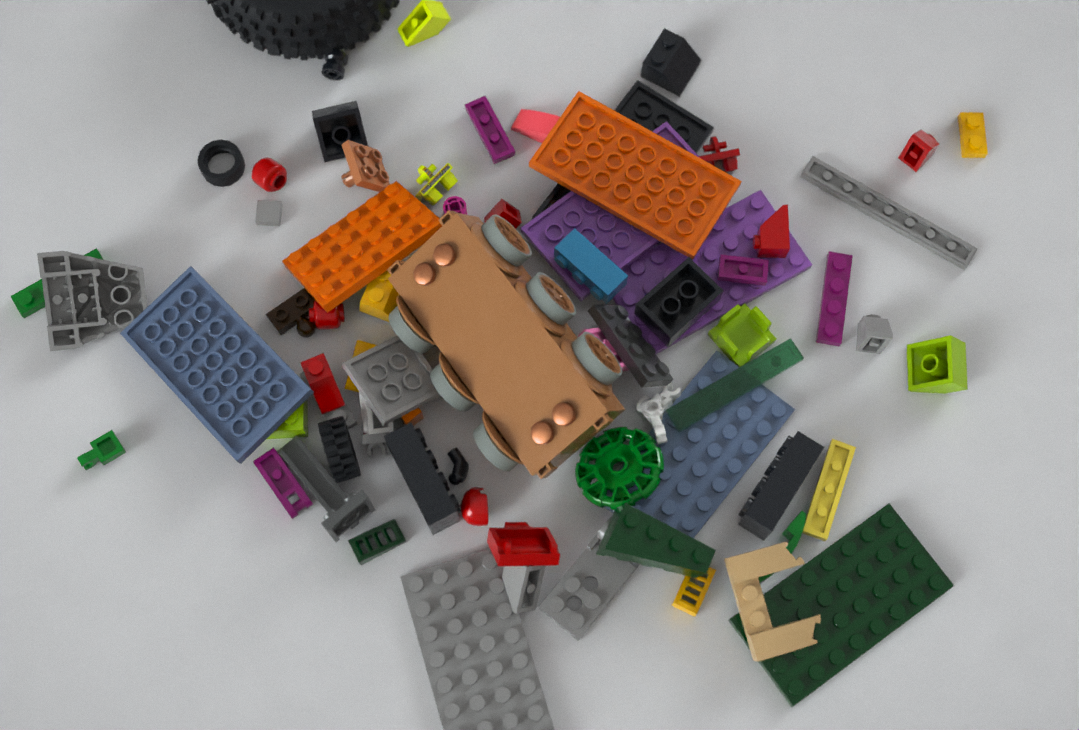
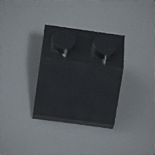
(670, 63)
(337, 125)

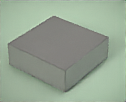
(268, 213)

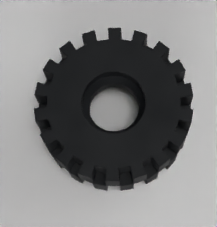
(339, 449)

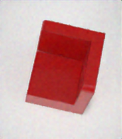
(507, 212)

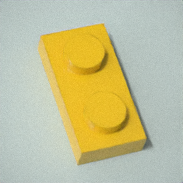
(972, 135)

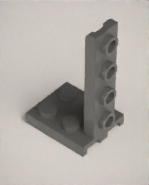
(342, 510)

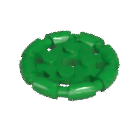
(631, 474)

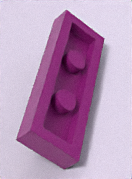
(490, 130)

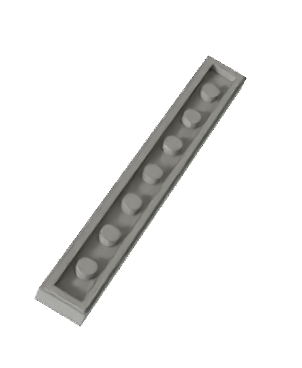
(889, 213)

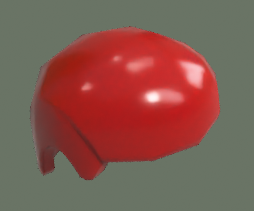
(475, 507)

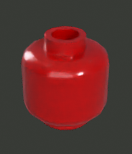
(269, 175)
(326, 320)

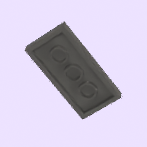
(631, 345)

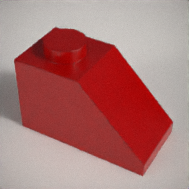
(918, 150)
(773, 235)
(322, 383)

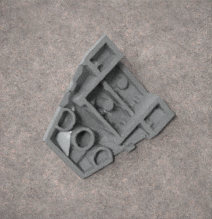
(88, 297)

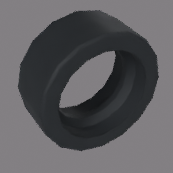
(217, 147)

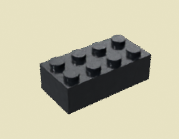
(420, 474)
(780, 486)

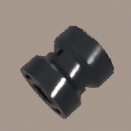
(334, 65)

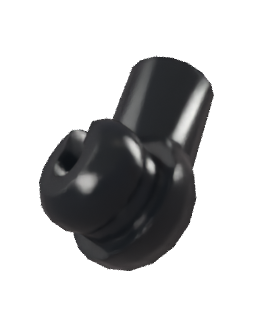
(460, 467)

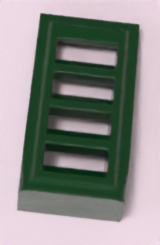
(364, 537)

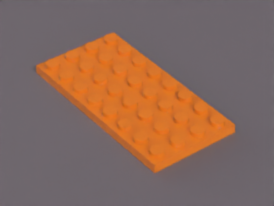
(635, 174)

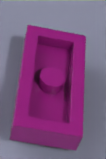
(743, 270)

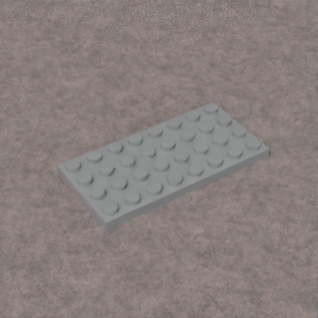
(475, 647)

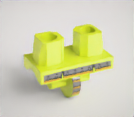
(444, 177)

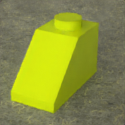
(423, 22)

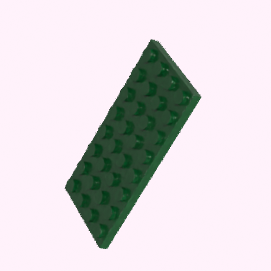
(861, 591)

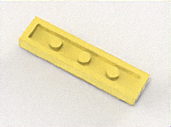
(828, 489)

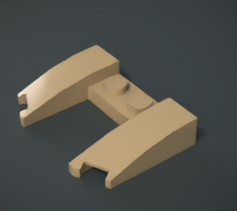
(761, 636)

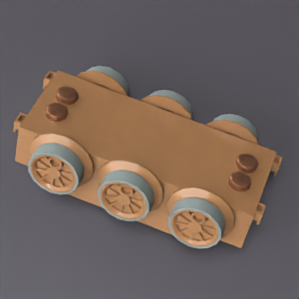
(504, 344)

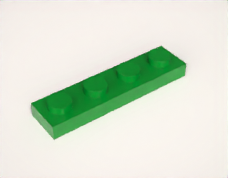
(32, 297)

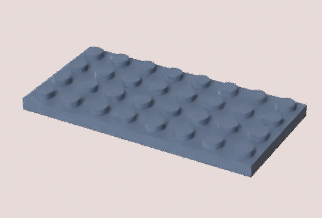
(216, 364)
(712, 454)

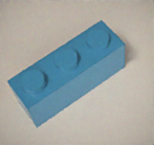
(590, 266)

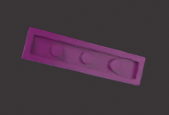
(834, 299)

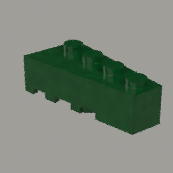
(652, 543)

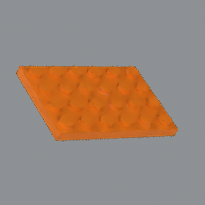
(362, 245)

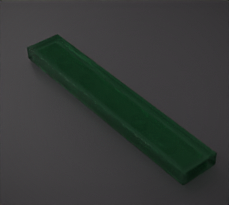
(734, 385)

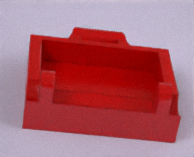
(523, 545)

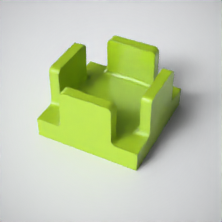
(742, 334)

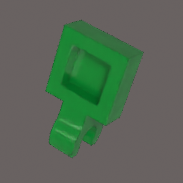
(105, 449)

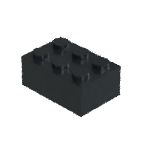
(678, 301)

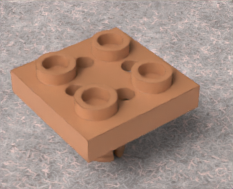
(365, 167)

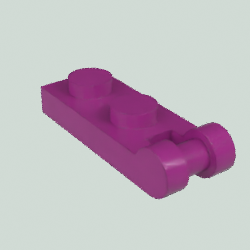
(282, 482)

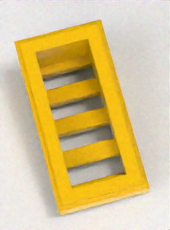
(686, 606)

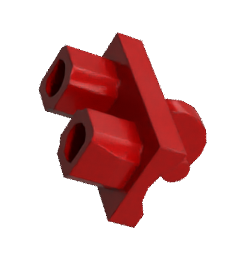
(728, 157)

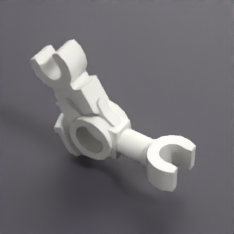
(655, 408)

